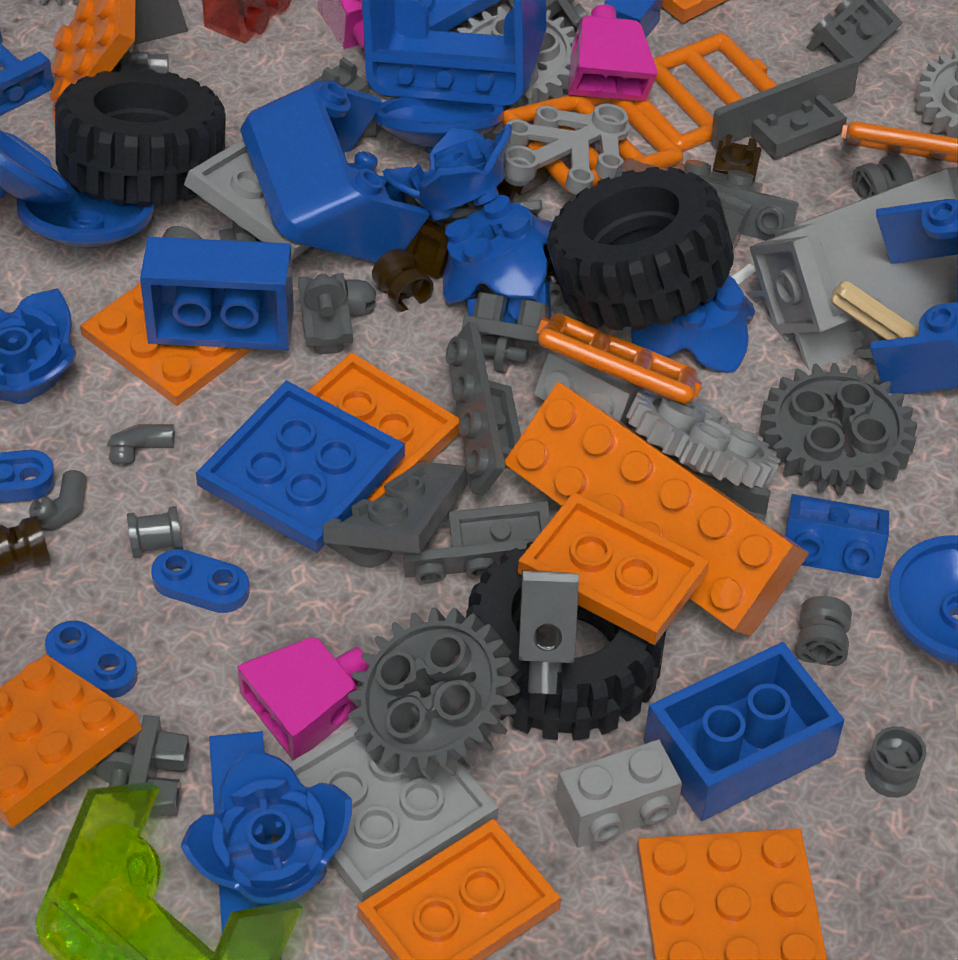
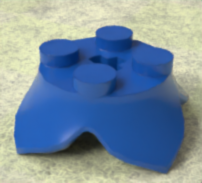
(460, 171)
(496, 248)
(712, 333)
(34, 346)
(261, 800)

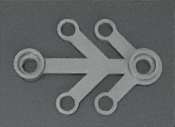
(606, 123)

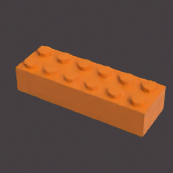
(592, 453)

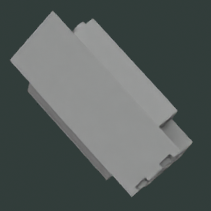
(814, 256)

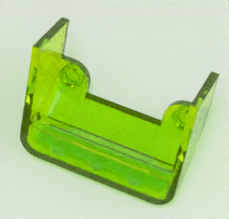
(106, 887)

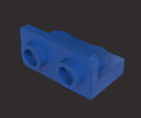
(839, 535)

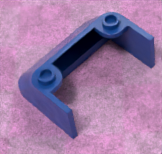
(450, 66)
(308, 182)
(930, 358)

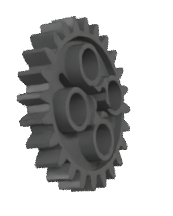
(813, 412)
(433, 694)

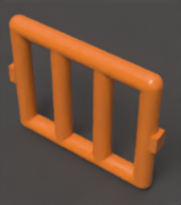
(693, 55)
(901, 141)
(667, 154)
(619, 358)

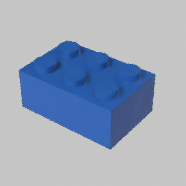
(217, 293)
(744, 729)

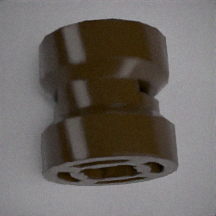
(397, 274)
(22, 546)

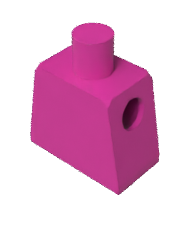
(610, 58)
(301, 692)

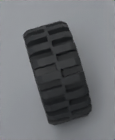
(136, 135)
(641, 248)
(593, 688)

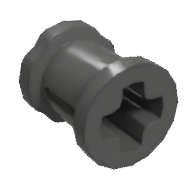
(154, 531)

